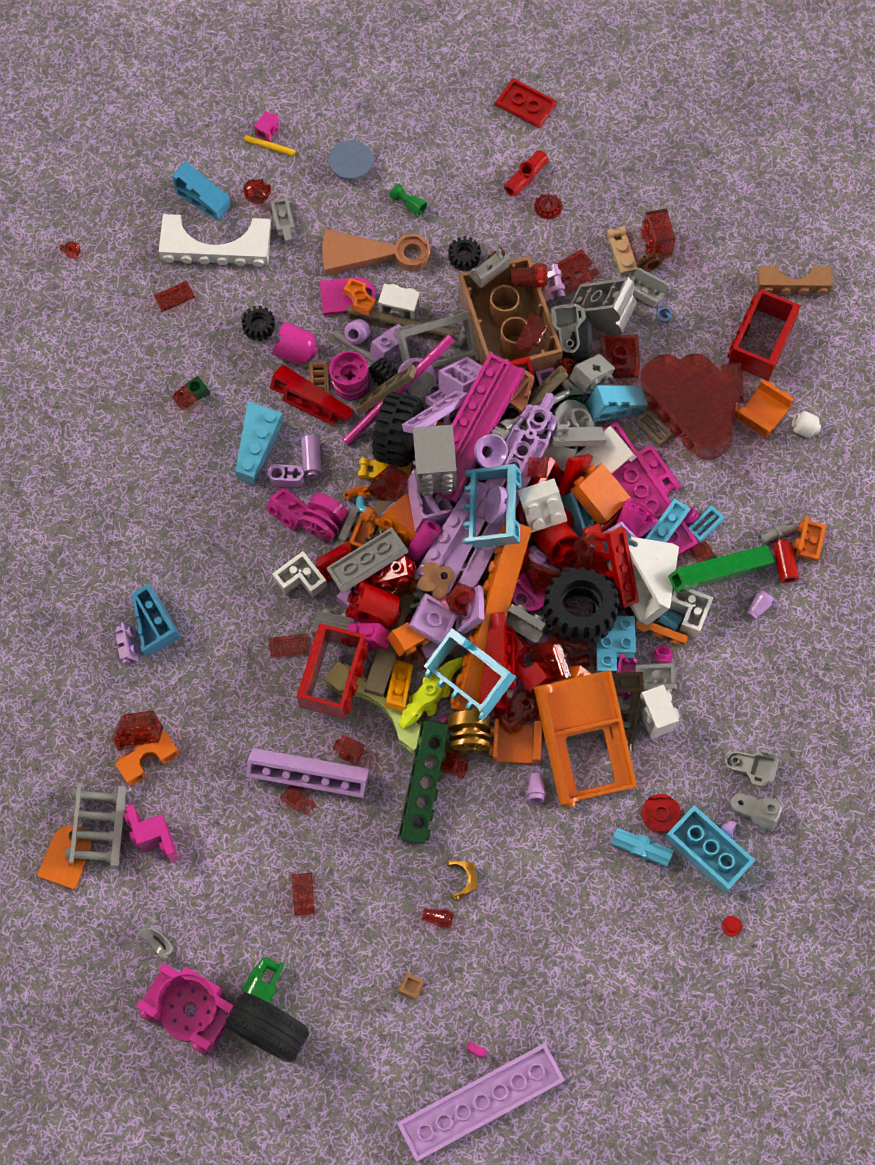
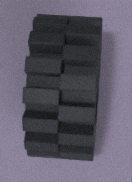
(465, 263)
(259, 333)
(382, 371)

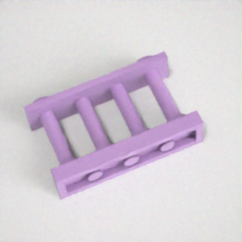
(437, 411)

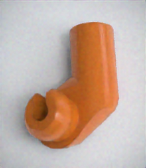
(357, 491)

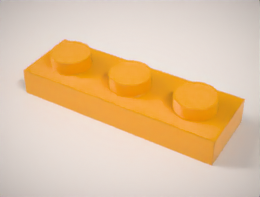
(398, 686)

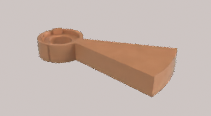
(349, 252)

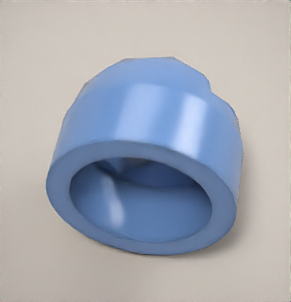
(667, 312)

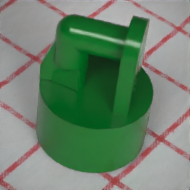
(256, 986)

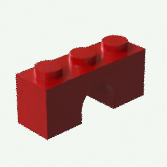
(533, 675)

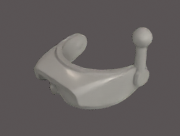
(149, 935)

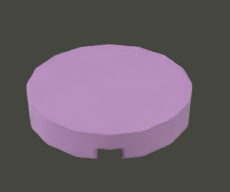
(494, 505)

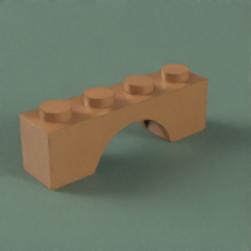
(773, 281)

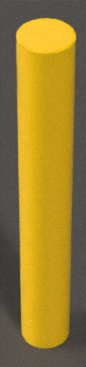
(268, 145)

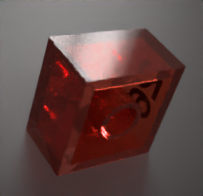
(658, 232)
(621, 353)

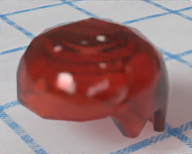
(255, 186)

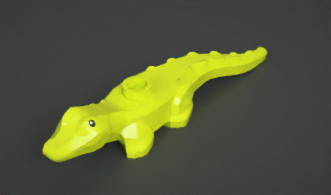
(429, 694)

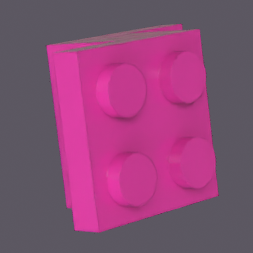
(150, 833)

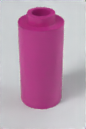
(423, 540)

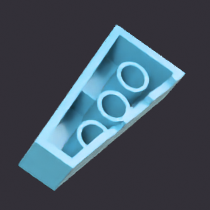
(258, 436)

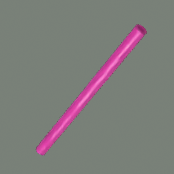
(421, 367)

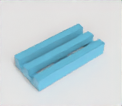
(711, 528)

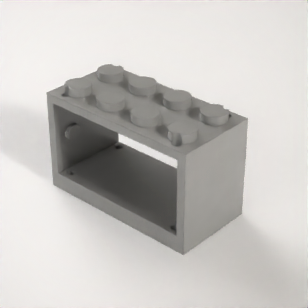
(435, 460)

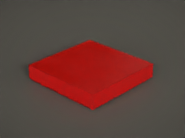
(574, 469)

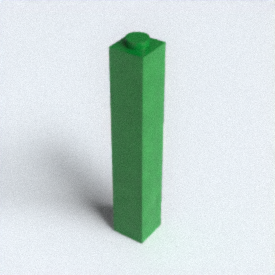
(721, 568)

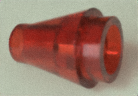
(439, 917)

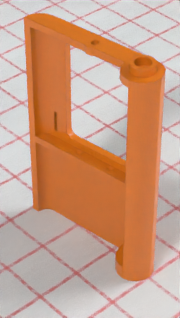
(578, 708)

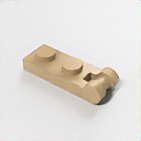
(622, 250)

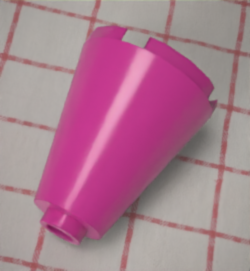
(637, 518)

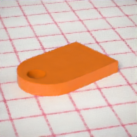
(55, 867)

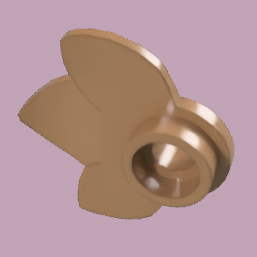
(433, 582)

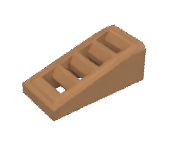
(319, 368)

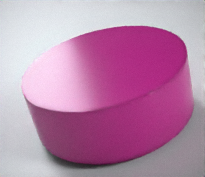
(476, 1050)

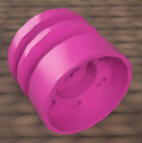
(349, 366)
(323, 517)

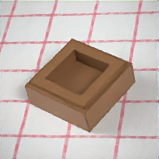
(411, 986)

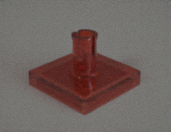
(552, 657)

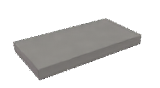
(367, 560)

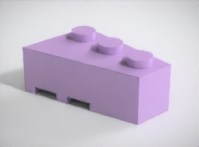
(427, 507)

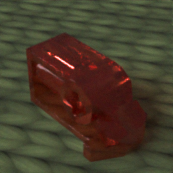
(137, 729)

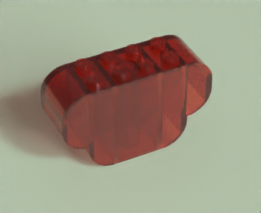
(693, 401)

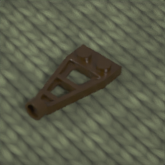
(632, 683)

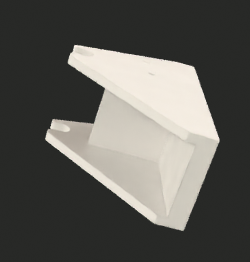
(651, 566)

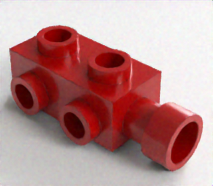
(389, 574)

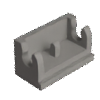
(490, 268)

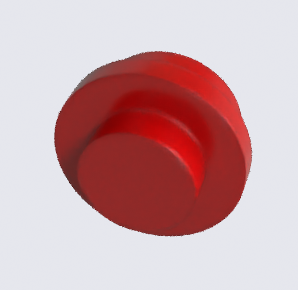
(732, 926)

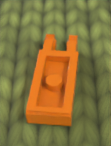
(660, 631)

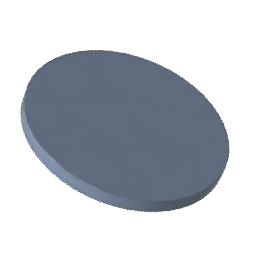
(350, 160)

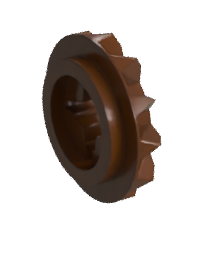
(651, 261)

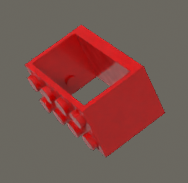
(776, 307)
(323, 635)

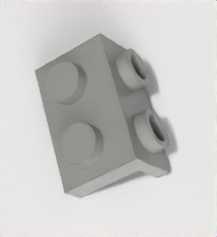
(648, 287)
(525, 624)
(657, 674)

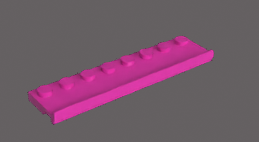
(482, 413)

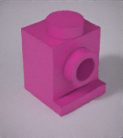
(267, 126)

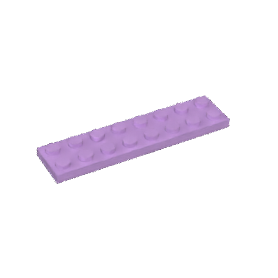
(480, 1102)

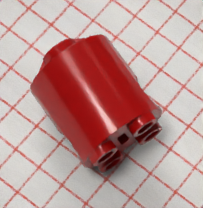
(557, 544)
(373, 605)

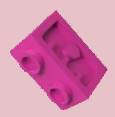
(286, 508)

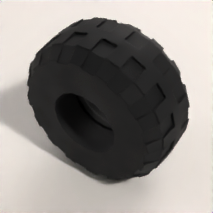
(585, 337)

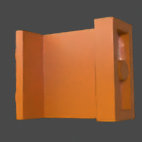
(765, 408)
(518, 747)

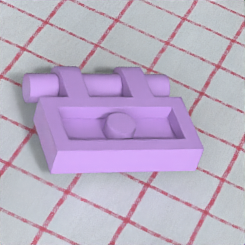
(558, 288)

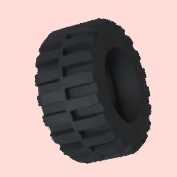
(390, 442)
(586, 584)

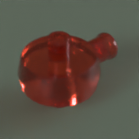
(71, 249)

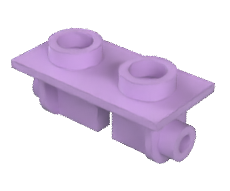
(126, 635)

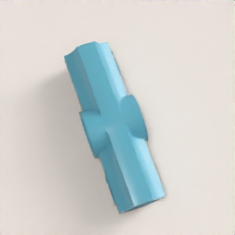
(642, 847)

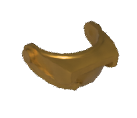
(472, 883)

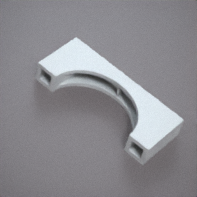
(248, 249)

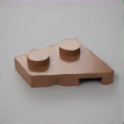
(522, 393)

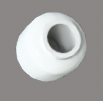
(806, 424)

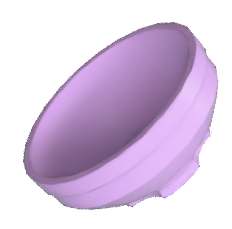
(497, 448)

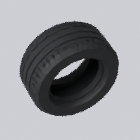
(267, 1027)

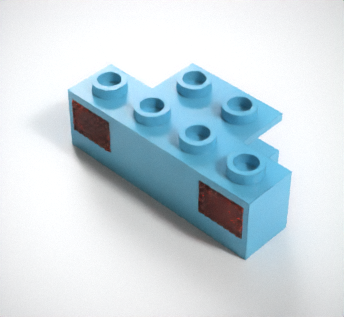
(618, 641)

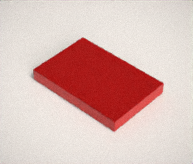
(525, 103)

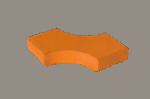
(361, 300)

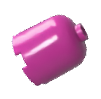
(295, 344)

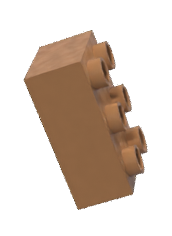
(500, 314)

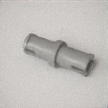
(777, 532)

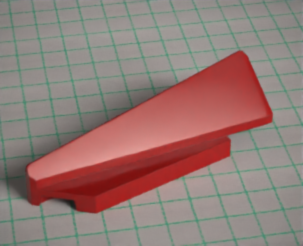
(308, 397)
(502, 649)

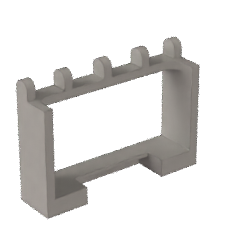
(454, 317)

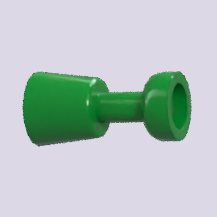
(413, 203)

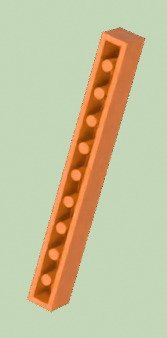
(497, 598)

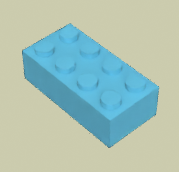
(709, 849)

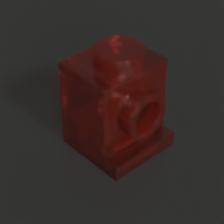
(349, 749)

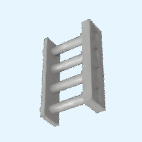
(112, 837)

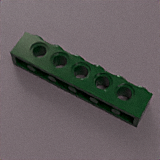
(411, 810)

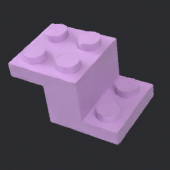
(453, 378)

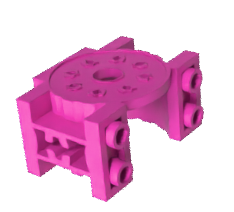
(165, 993)

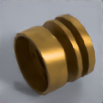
(468, 733)

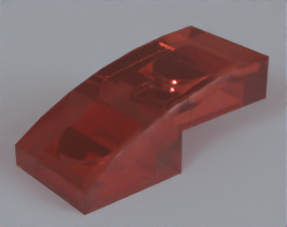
(303, 894)

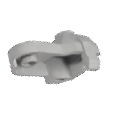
(561, 319)
(757, 766)
(762, 812)

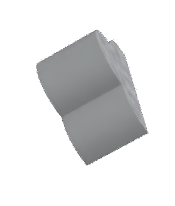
(607, 304)

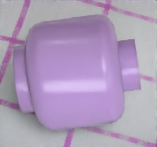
(357, 331)

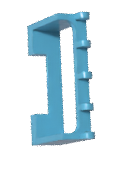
(512, 533)
(498, 690)

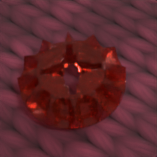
(541, 208)

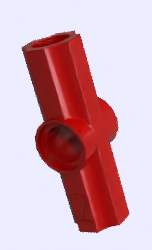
(531, 166)

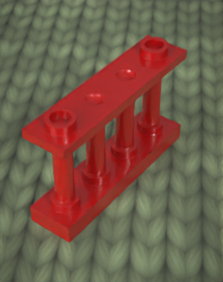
(620, 559)

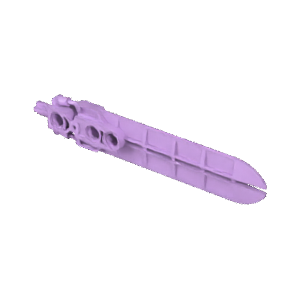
(516, 441)

